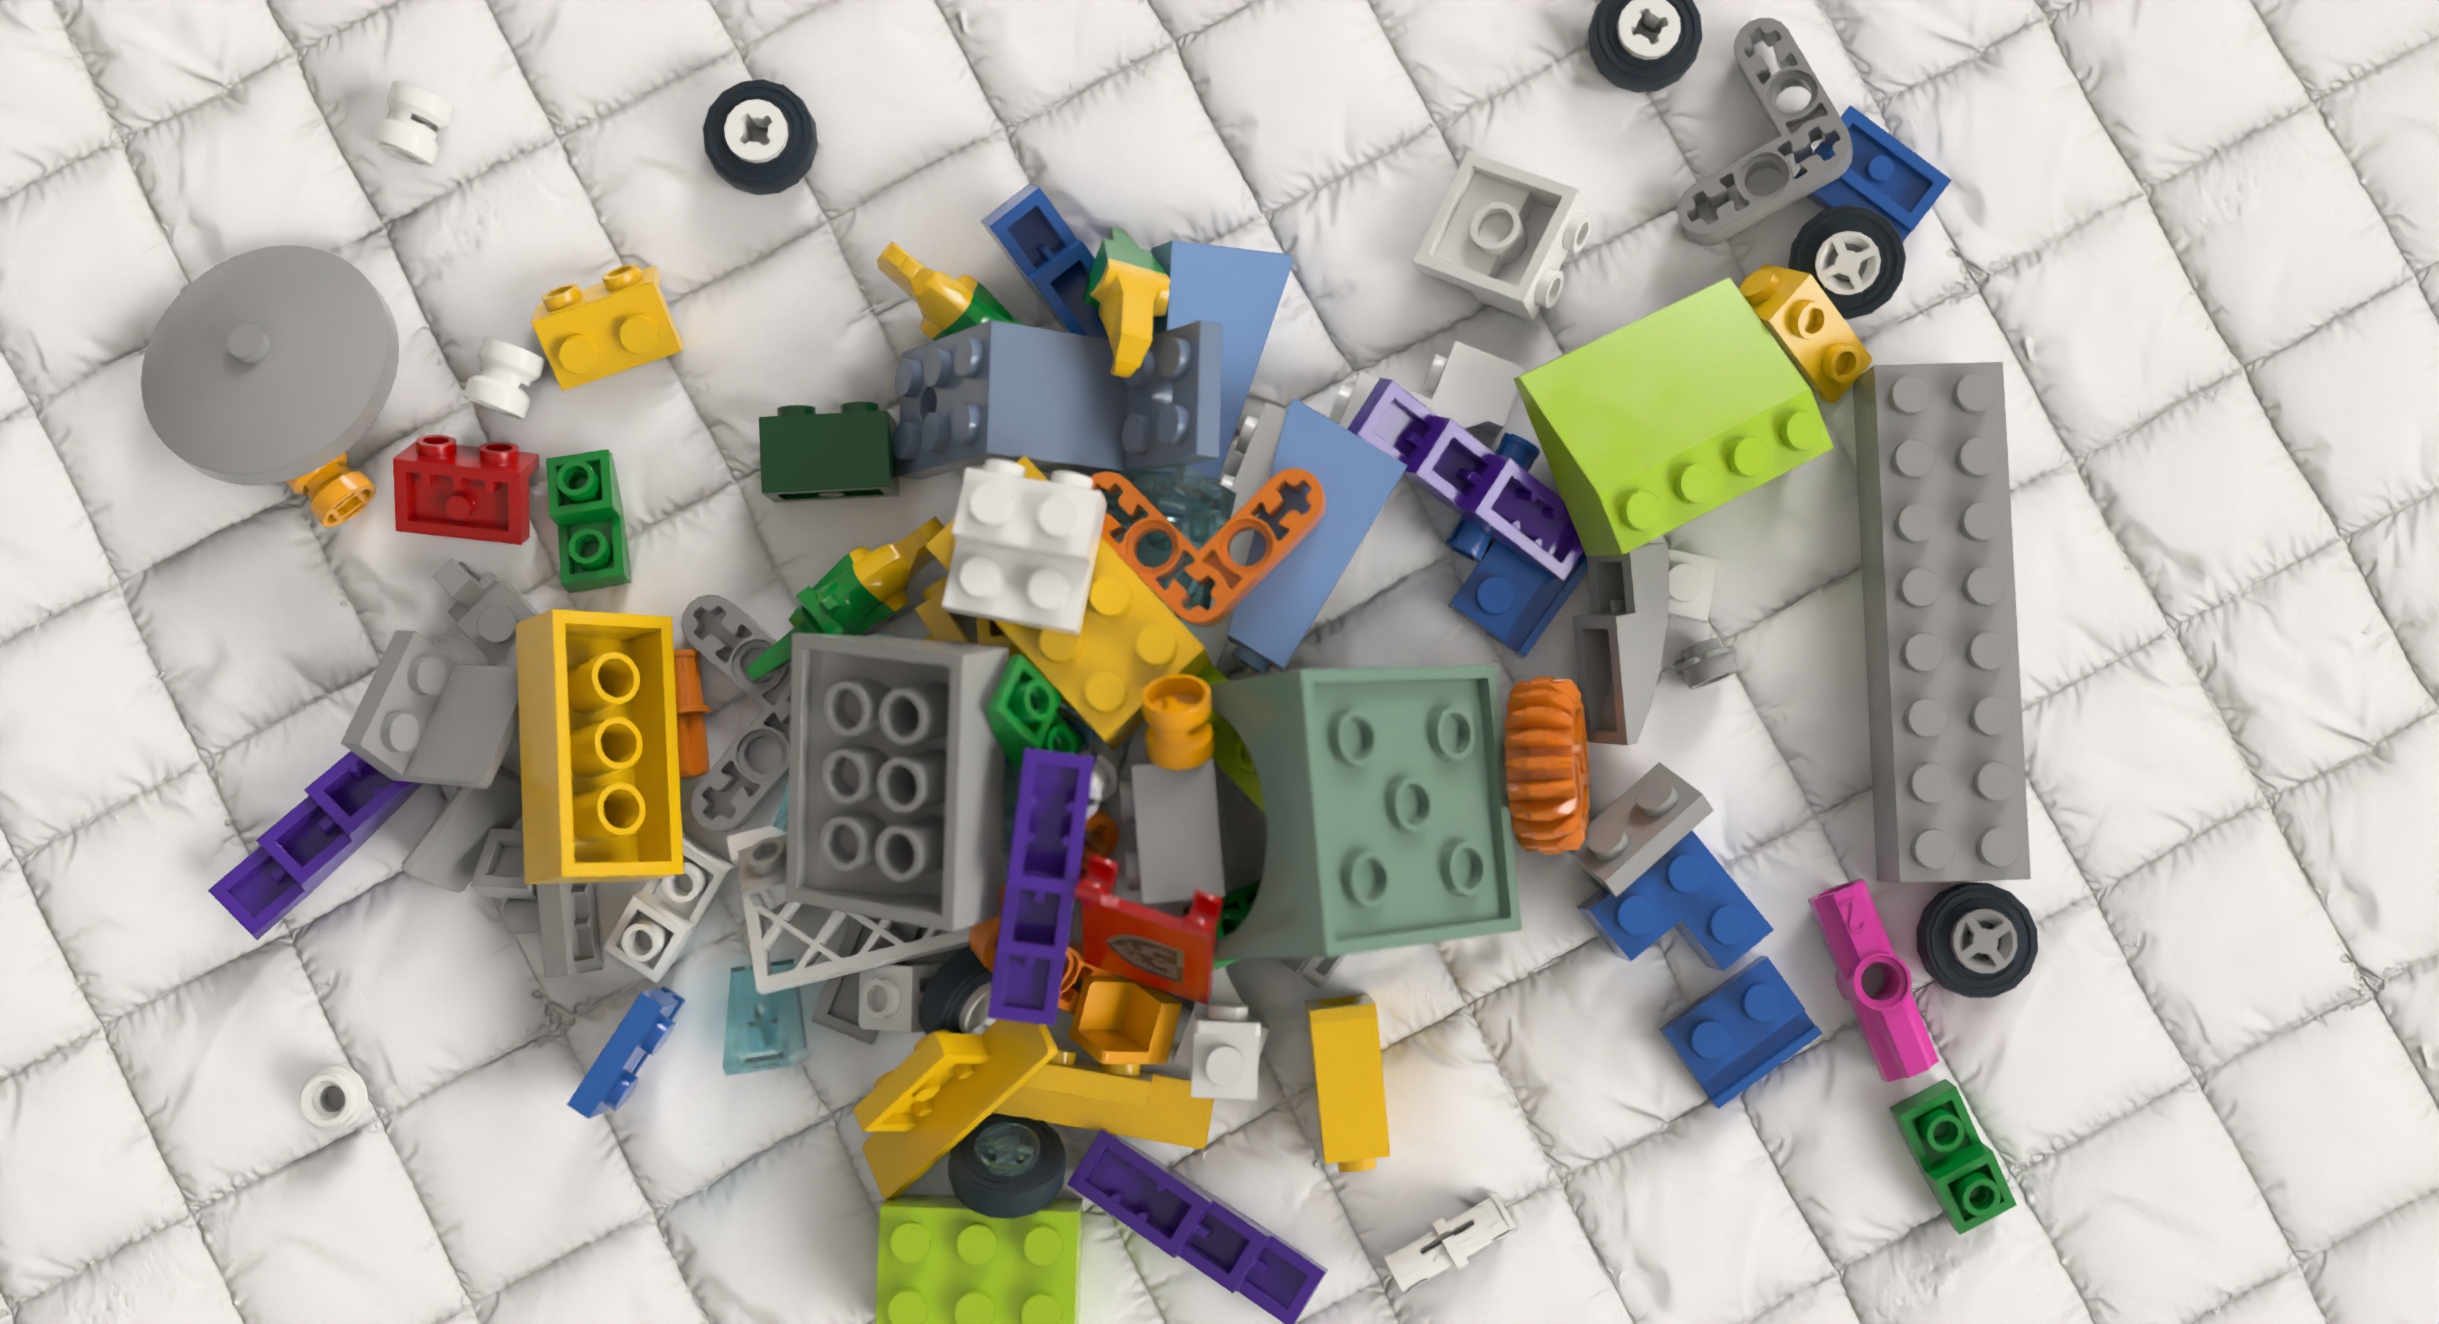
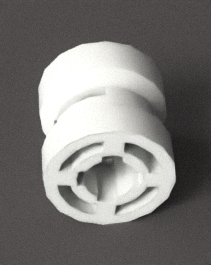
(412, 123)
(503, 377)

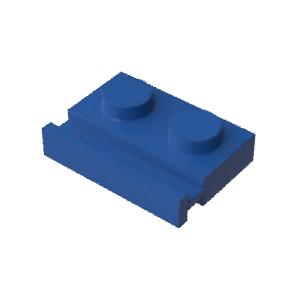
(1881, 176)
(1514, 597)
(1740, 1031)
(637, 1037)

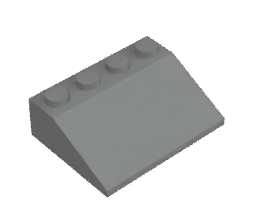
(895, 779)

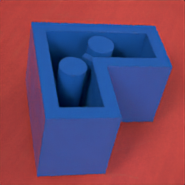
(1682, 892)

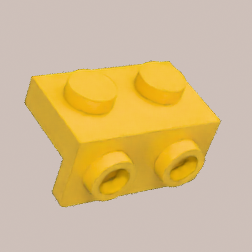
(605, 326)

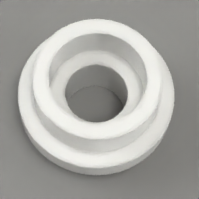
(315, 1101)

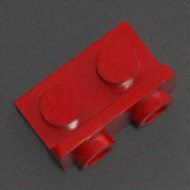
(464, 490)

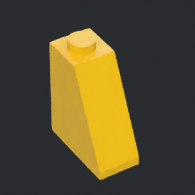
(1348, 1081)

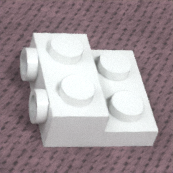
(1504, 235)
(1024, 547)

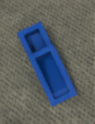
(1047, 258)

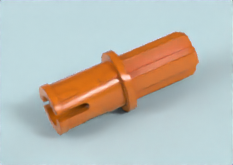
(690, 715)

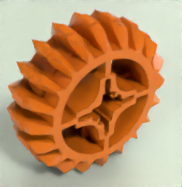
(1547, 765)

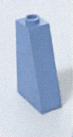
(1228, 289)
(1356, 486)

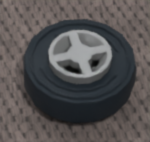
(1999, 946)

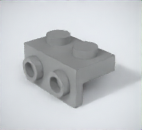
(1639, 829)

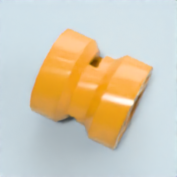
(335, 491)
(1180, 733)

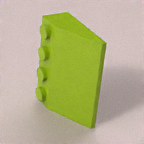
(1670, 418)

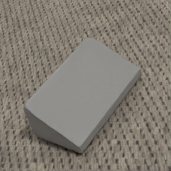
(456, 838)

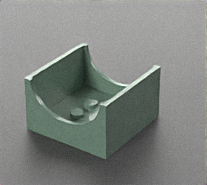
(1375, 809)

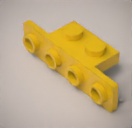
(944, 1095)
(1113, 1099)

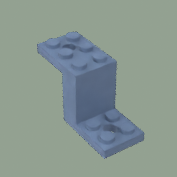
(1053, 399)

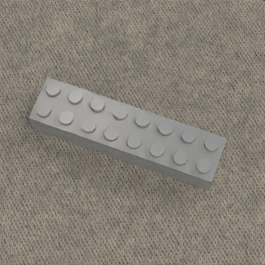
(1940, 623)

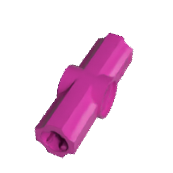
(1891, 1016)

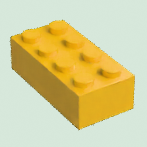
(1121, 647)
(598, 748)

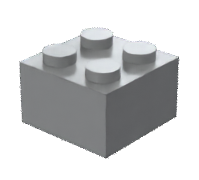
(1174, 832)

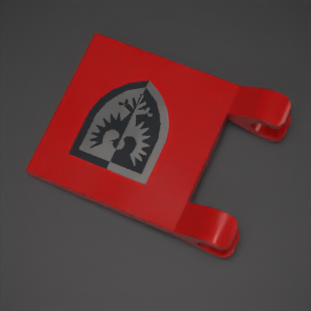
(1146, 942)

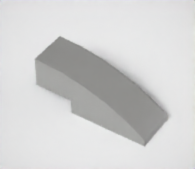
(1622, 641)

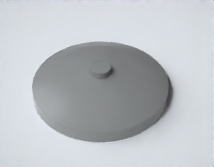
(270, 365)

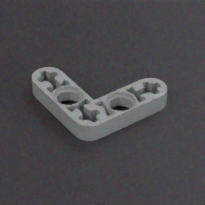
(1794, 134)
(772, 696)

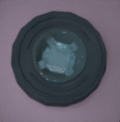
(1008, 1166)

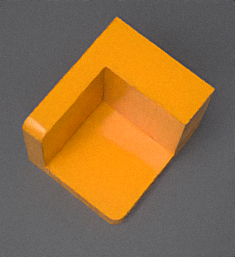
(1124, 1021)

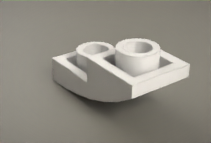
(669, 912)

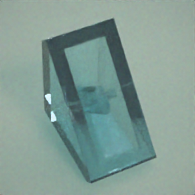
(764, 1028)

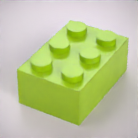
(977, 1269)

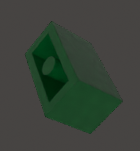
(828, 453)

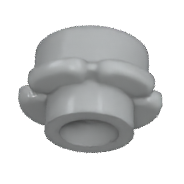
(1707, 663)

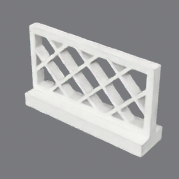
(805, 972)

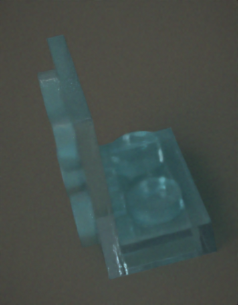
(1191, 504)

